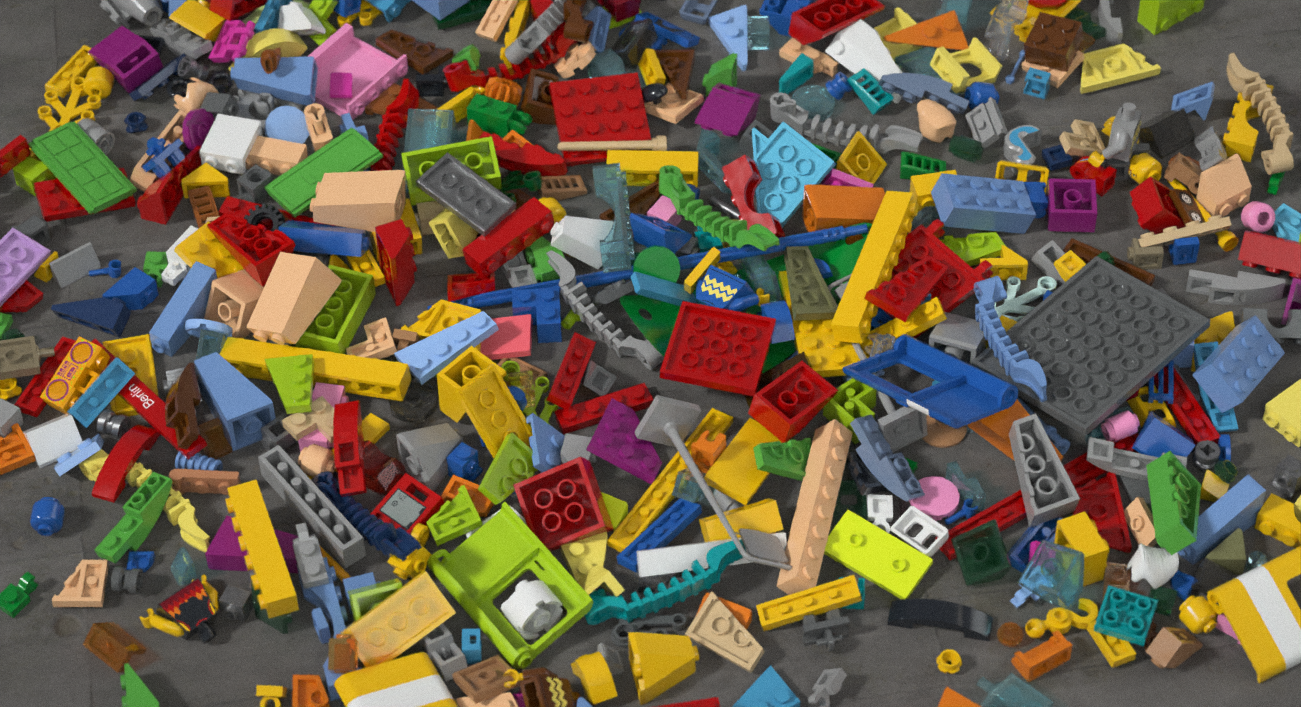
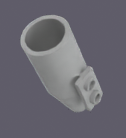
(145, 11)

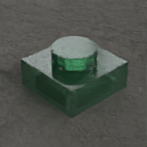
(1166, 599)

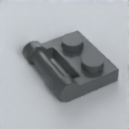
(612, 292)

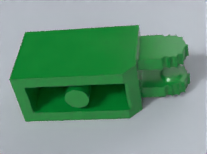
(497, 116)

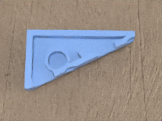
(732, 32)

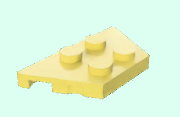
(1114, 67)

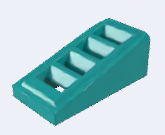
(797, 74)
(864, 94)

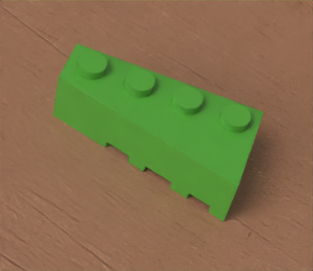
(1173, 502)

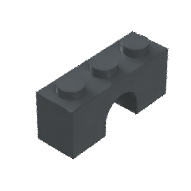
(1290, 331)

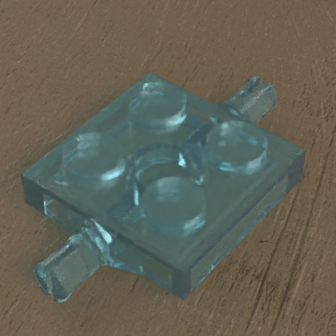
(1012, 693)

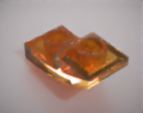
(1116, 576)

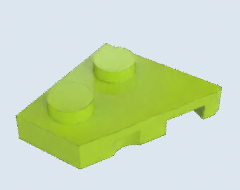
(454, 518)

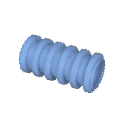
(197, 462)

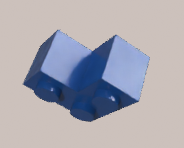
(544, 308)

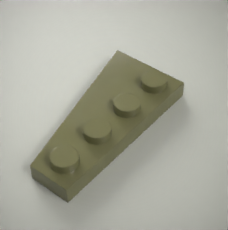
(807, 287)

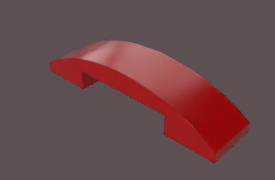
(121, 460)

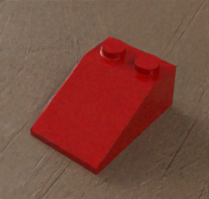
(791, 401)

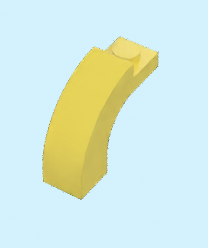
(288, 41)

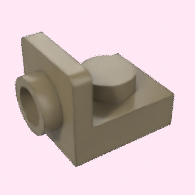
(1145, 257)

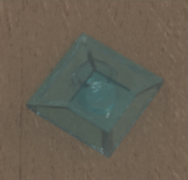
(1055, 574)

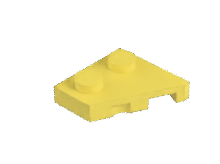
(585, 554)

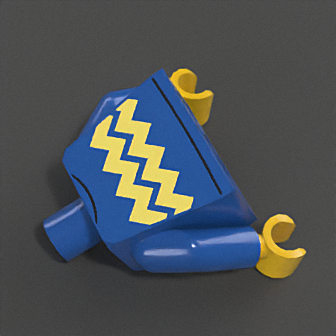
(727, 291)

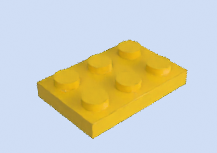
(208, 250)

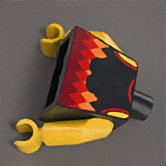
(187, 612)

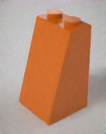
(840, 206)

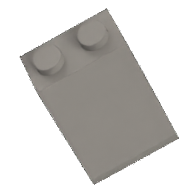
(958, 337)

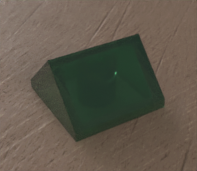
(982, 554)

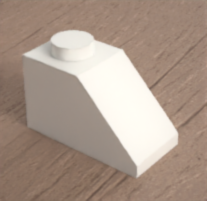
(299, 20)

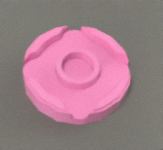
(940, 498)

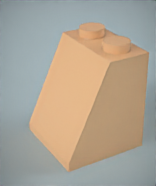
(233, 301)

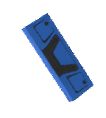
(670, 31)

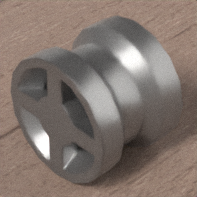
(1201, 459)

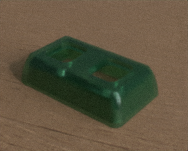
(849, 487)

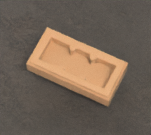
(1141, 522)

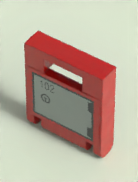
(406, 510)

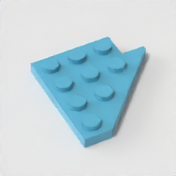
(785, 166)

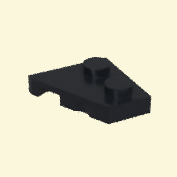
(864, 479)

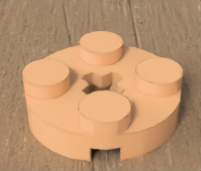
(577, 57)

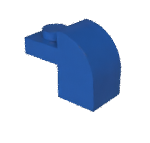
(784, 326)

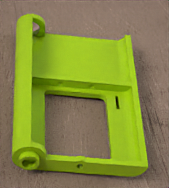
(490, 564)

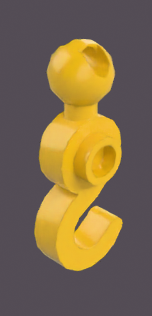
(1062, 619)

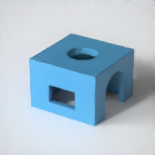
(1037, 84)
(472, 648)

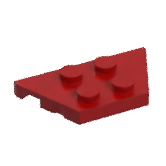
(1104, 506)

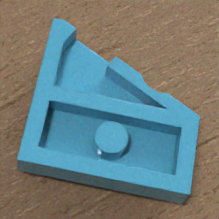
(1287, 223)

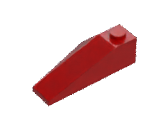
(166, 192)

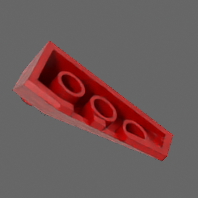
(251, 245)

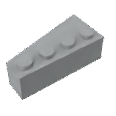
(1041, 475)

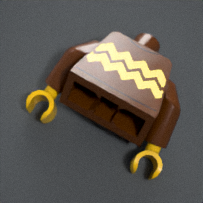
(543, 688)

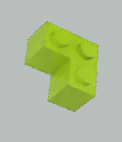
(849, 403)

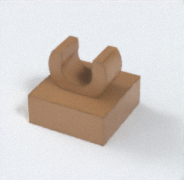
(404, 338)

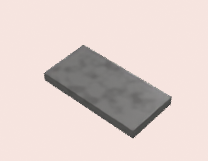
(466, 194)

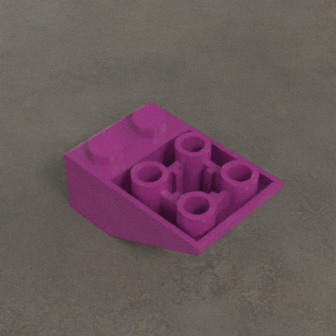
(127, 58)
(728, 110)

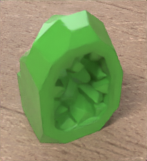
(469, 53)

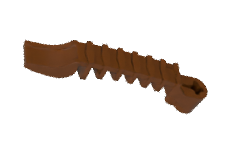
(576, 27)

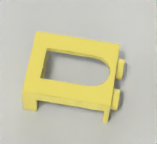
(950, 69)

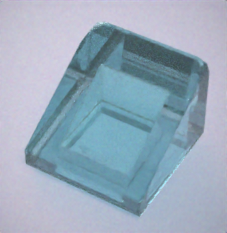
(183, 568)

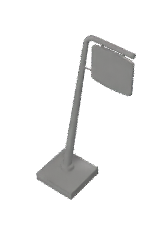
(668, 424)
(901, 425)

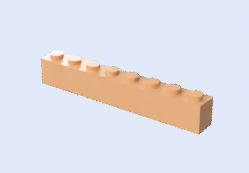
(815, 507)

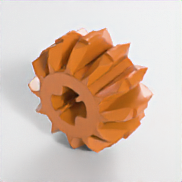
(503, 90)

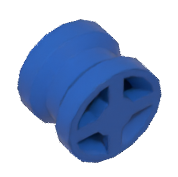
(838, 86)

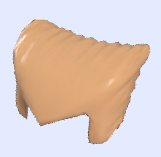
(195, 95)
(935, 121)

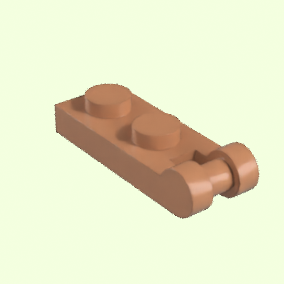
(203, 481)

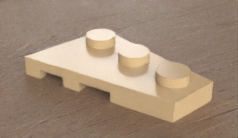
(724, 635)

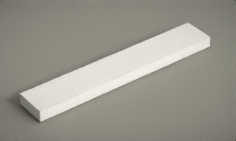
(680, 557)

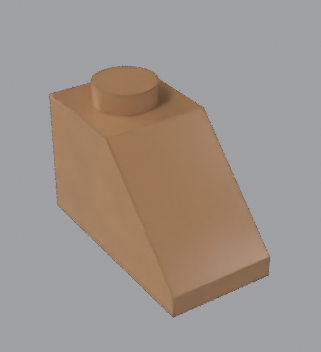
(1172, 647)

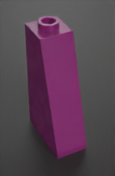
(226, 554)

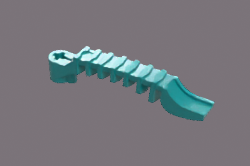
(609, 607)

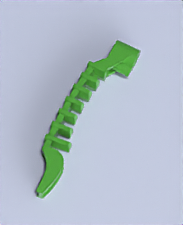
(730, 231)

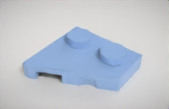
(85, 450)

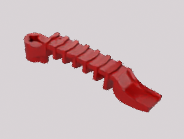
(461, 76)
(393, 122)

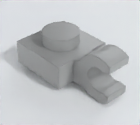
(828, 684)

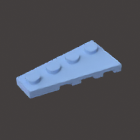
(440, 349)

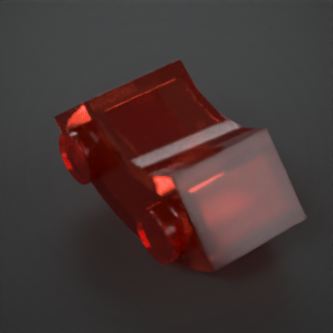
(380, 470)

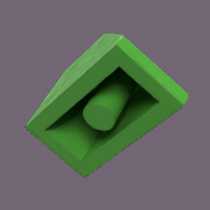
(722, 72)

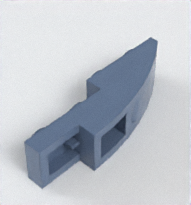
(914, 86)
(888, 468)

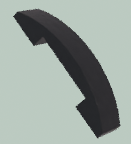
(941, 614)

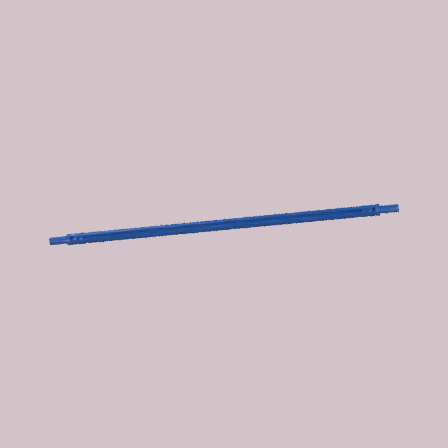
(686, 262)

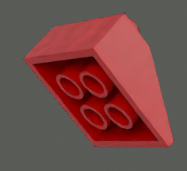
(564, 504)

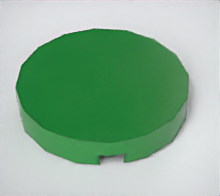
(658, 262)

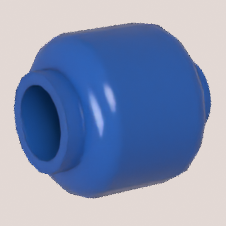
(979, 93)
(47, 516)

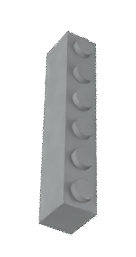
(312, 506)

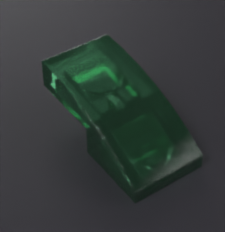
(1089, 27)

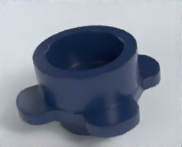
(135, 122)

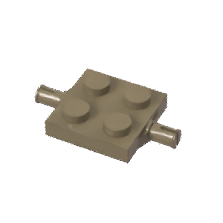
(21, 357)

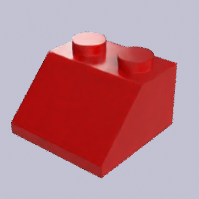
(1155, 206)

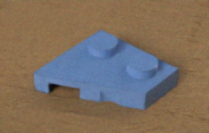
(545, 444)

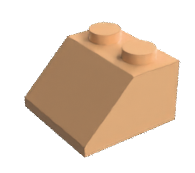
(1224, 187)

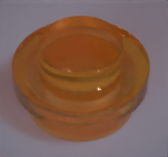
(1010, 634)

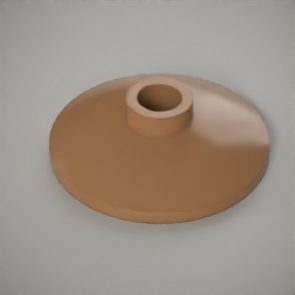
(942, 435)

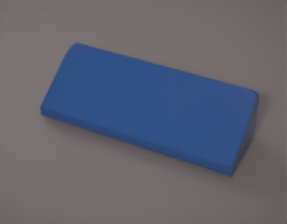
(1020, 550)

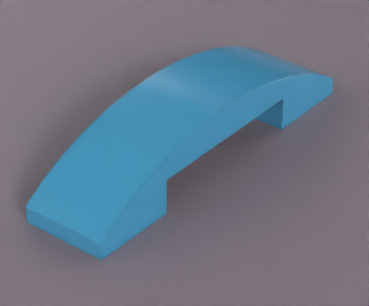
(1221, 421)

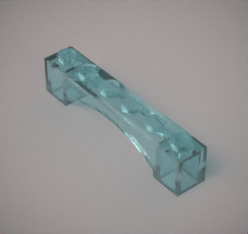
(615, 248)

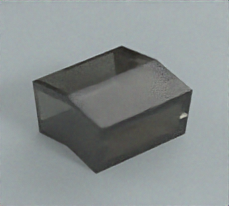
(1209, 576)

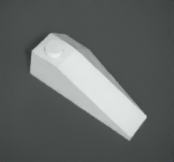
(861, 48)

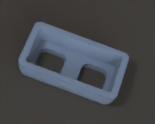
(693, 5)

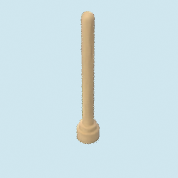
(656, 144)

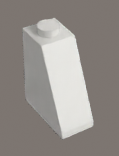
(581, 238)

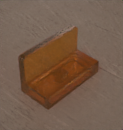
(112, 645)

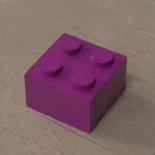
(1071, 205)

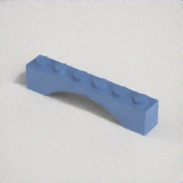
(328, 599)

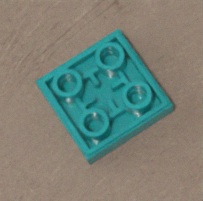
(1125, 615)

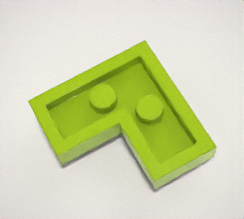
(322, 10)

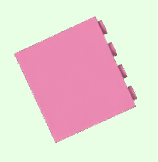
(370, 70)

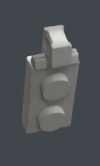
(309, 558)

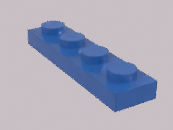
(660, 532)

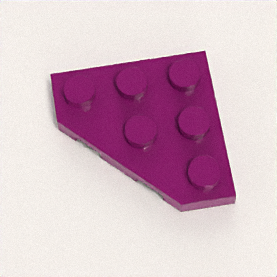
(617, 443)

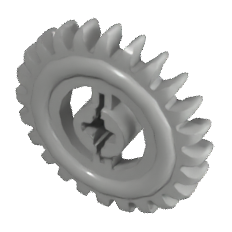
(263, 104)

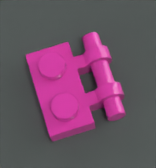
(226, 43)

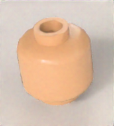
(316, 460)

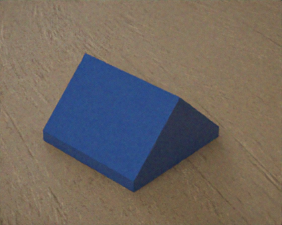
(656, 231)
(1160, 437)

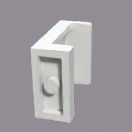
(230, 143)

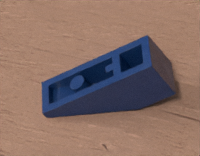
(97, 313)

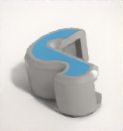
(1018, 145)

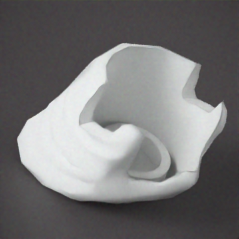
(1153, 564)

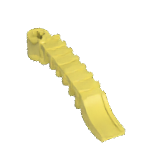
(176, 507)

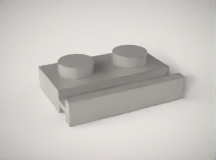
(986, 122)

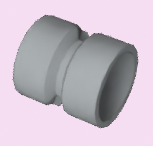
(99, 135)

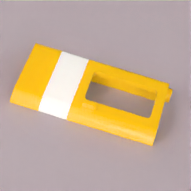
(1264, 614)
(396, 683)

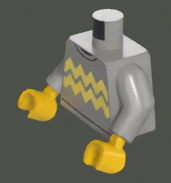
(1123, 135)

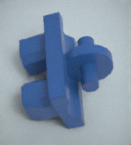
(170, 151)

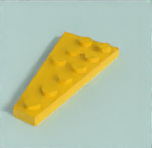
(818, 341)

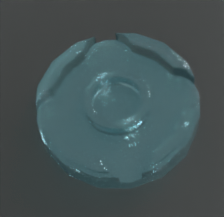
(815, 100)

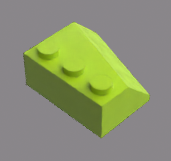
(1162, 14)

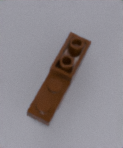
(180, 407)

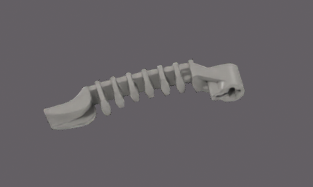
(536, 33)
(786, 110)
(577, 298)

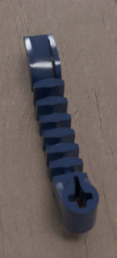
(375, 531)

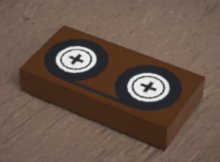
(1186, 206)

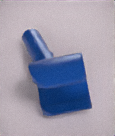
(113, 270)
(966, 512)

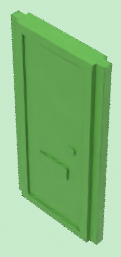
(344, 154)
(82, 167)

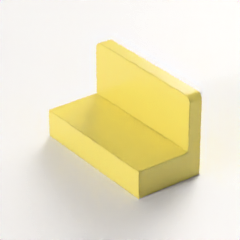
(600, 576)

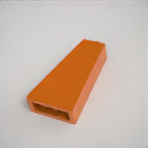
(998, 425)

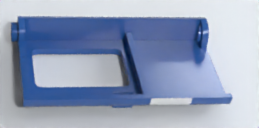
(959, 399)

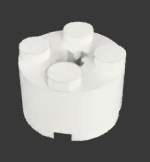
(532, 608)

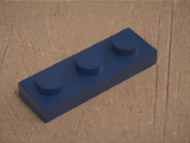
(158, 79)

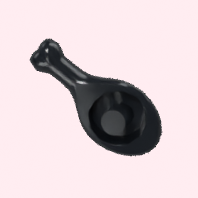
(654, 92)

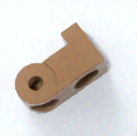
(1184, 171)

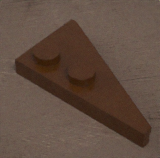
(678, 68)
(638, 202)

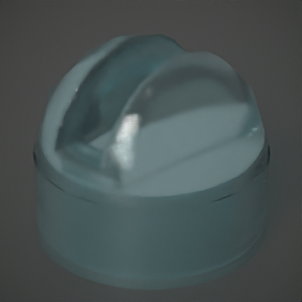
(1262, 559)

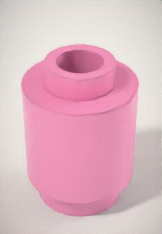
(1120, 426)

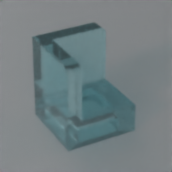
(757, 32)

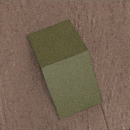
(1230, 553)

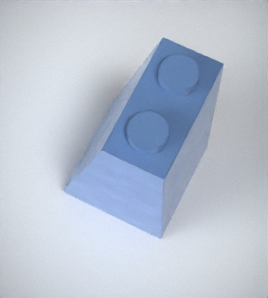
(233, 400)

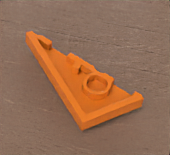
(935, 32)

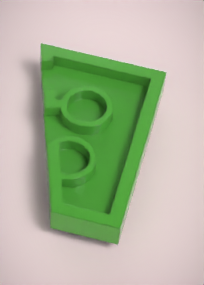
(783, 459)

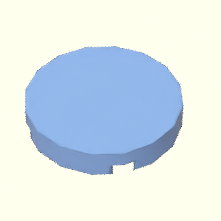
(286, 124)
(194, 326)

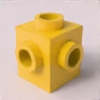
(412, 566)

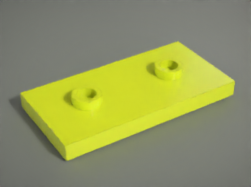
(877, 555)

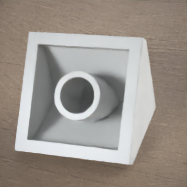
(53, 439)

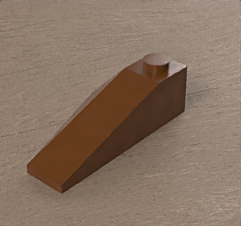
(537, 97)

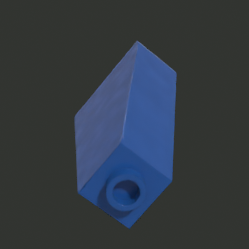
(326, 238)

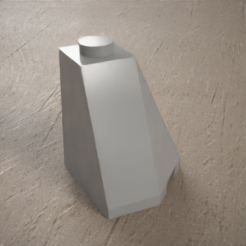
(426, 452)

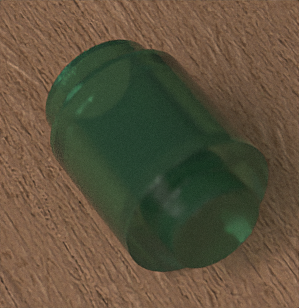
(966, 148)

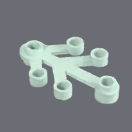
(1017, 305)

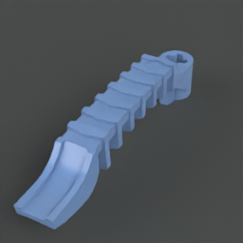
(1015, 362)

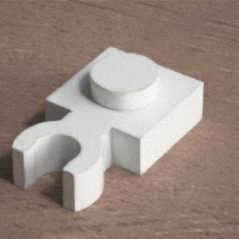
(880, 510)

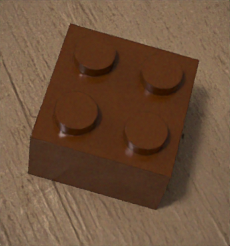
(1053, 41)

